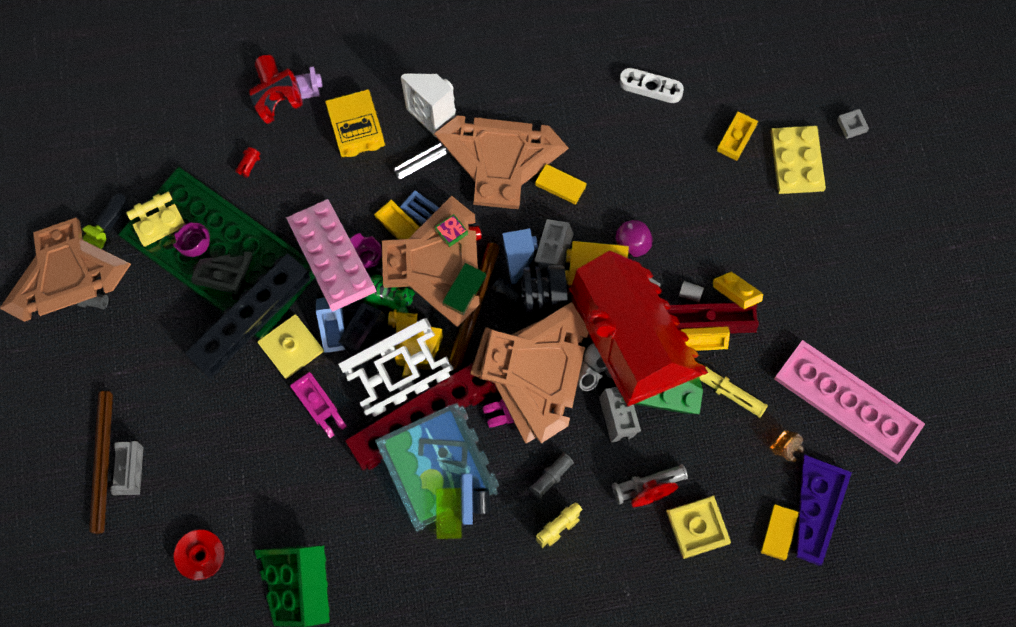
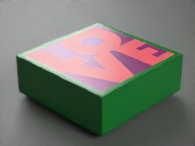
(451, 230)

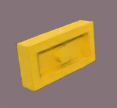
(737, 136)
(737, 290)

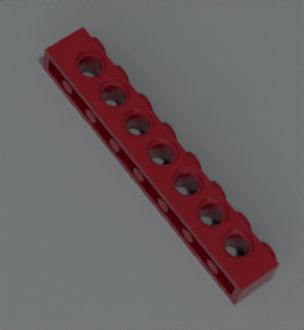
(421, 405)

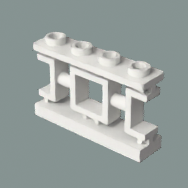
(388, 351)

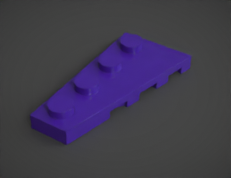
(820, 503)

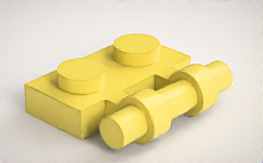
(159, 224)
(551, 531)

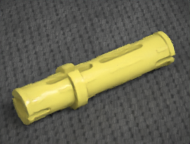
(733, 392)

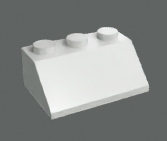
(429, 99)

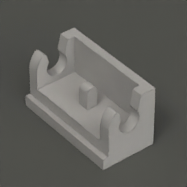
(554, 244)
(619, 418)
(127, 468)

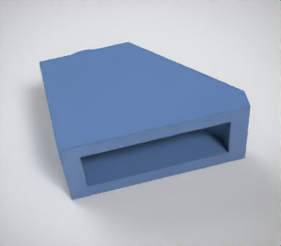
(519, 251)
(330, 325)

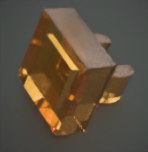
(787, 444)

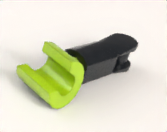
(105, 221)

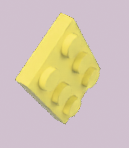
(798, 159)

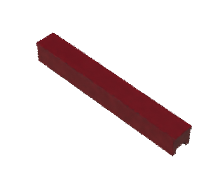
(715, 315)

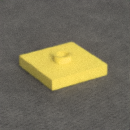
(290, 346)
(698, 527)

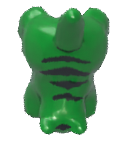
(391, 297)

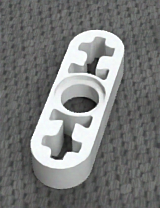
(659, 80)

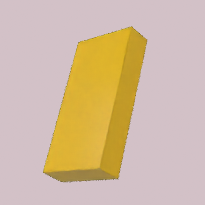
(560, 184)
(396, 221)
(708, 338)
(779, 532)

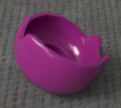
(636, 236)
(192, 239)
(368, 250)

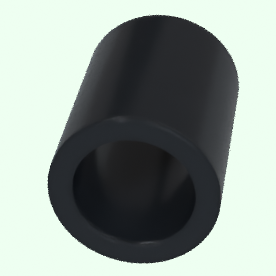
(480, 500)

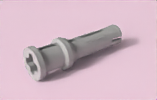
(633, 487)

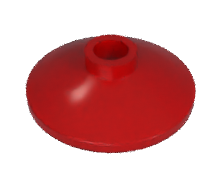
(652, 492)
(190, 546)

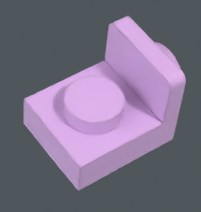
(309, 83)

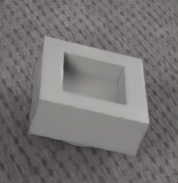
(852, 124)

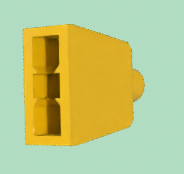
(413, 347)

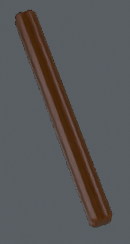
(467, 326)
(101, 461)

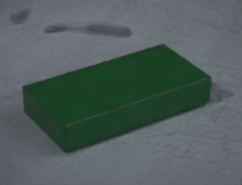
(464, 289)

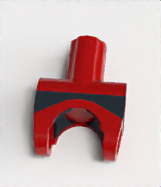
(273, 88)

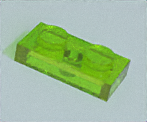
(448, 513)

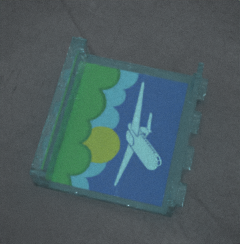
(433, 456)

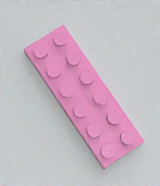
(331, 255)
(849, 402)

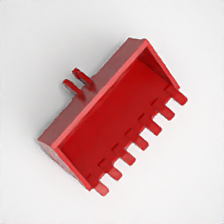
(632, 327)

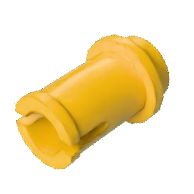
(400, 316)

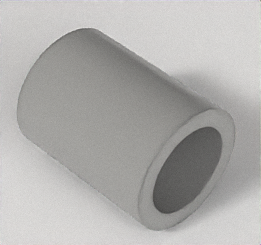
(691, 291)

